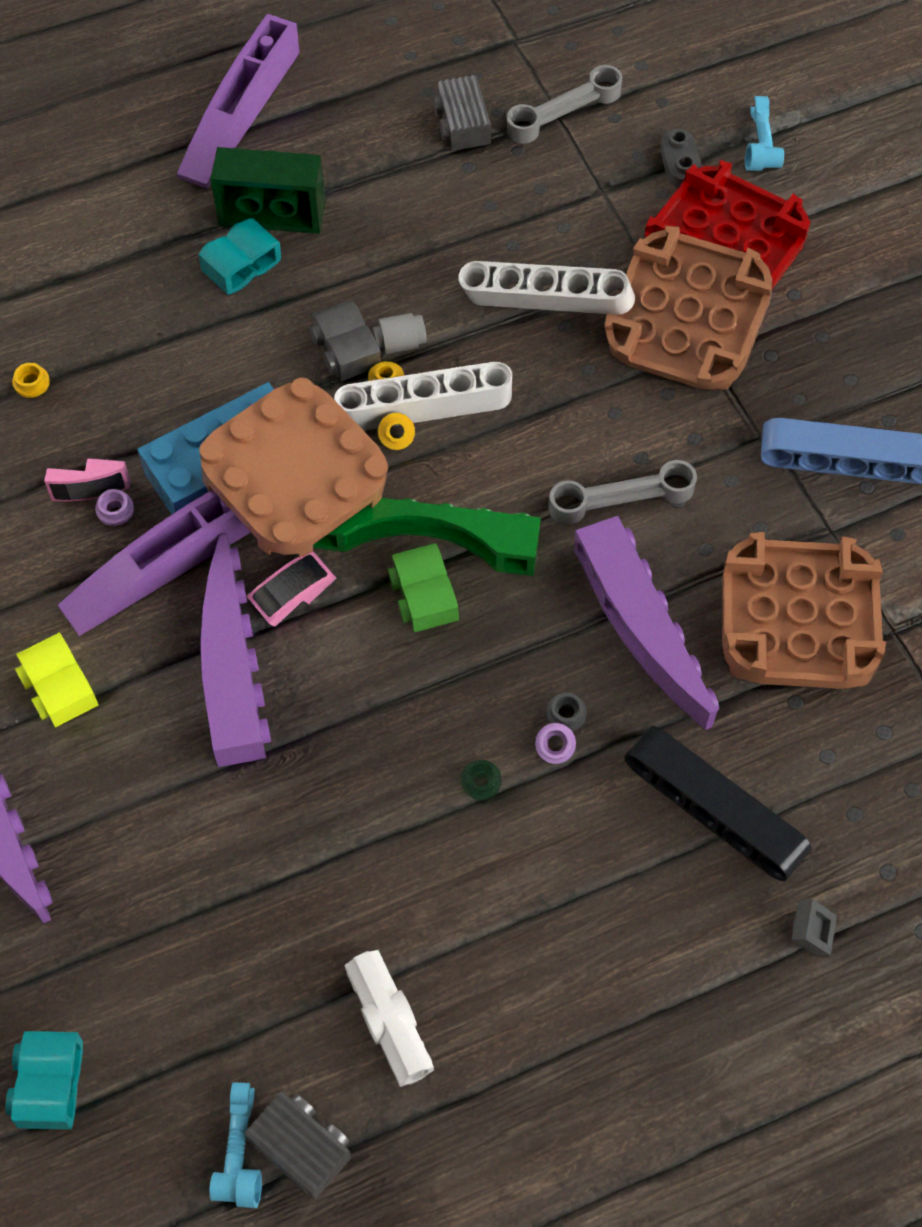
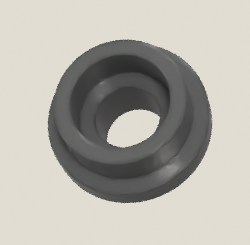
(569, 702)

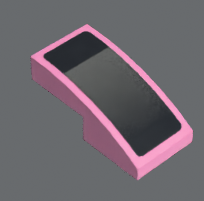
(87, 484)
(289, 586)

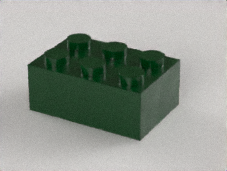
(271, 187)

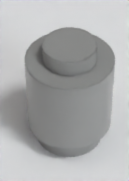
(400, 333)

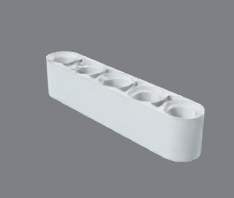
(559, 297)
(483, 387)

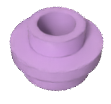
(112, 499)
(550, 731)

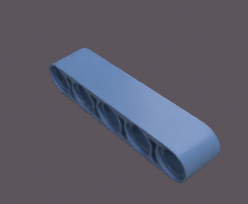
(842, 450)

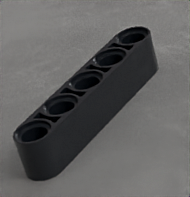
(718, 803)

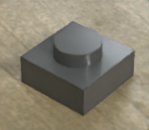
(814, 927)

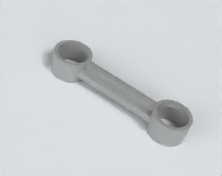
(564, 104)
(622, 492)

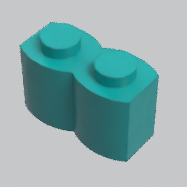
(239, 256)
(46, 1080)

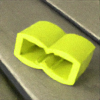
(56, 679)

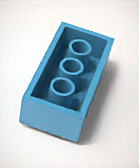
(174, 459)

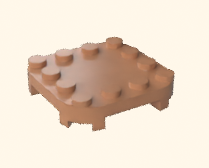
(691, 309)
(293, 467)
(802, 613)

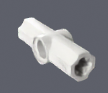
(389, 1018)

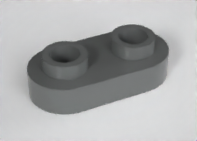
(678, 154)

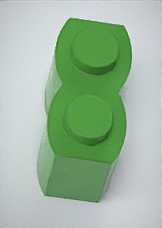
(424, 588)

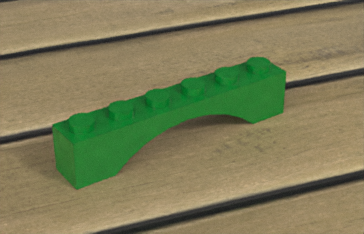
(500, 539)

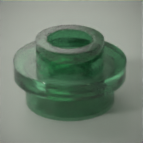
(485, 769)

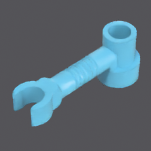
(762, 154)
(235, 1183)

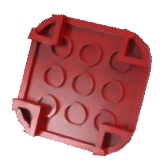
(736, 215)

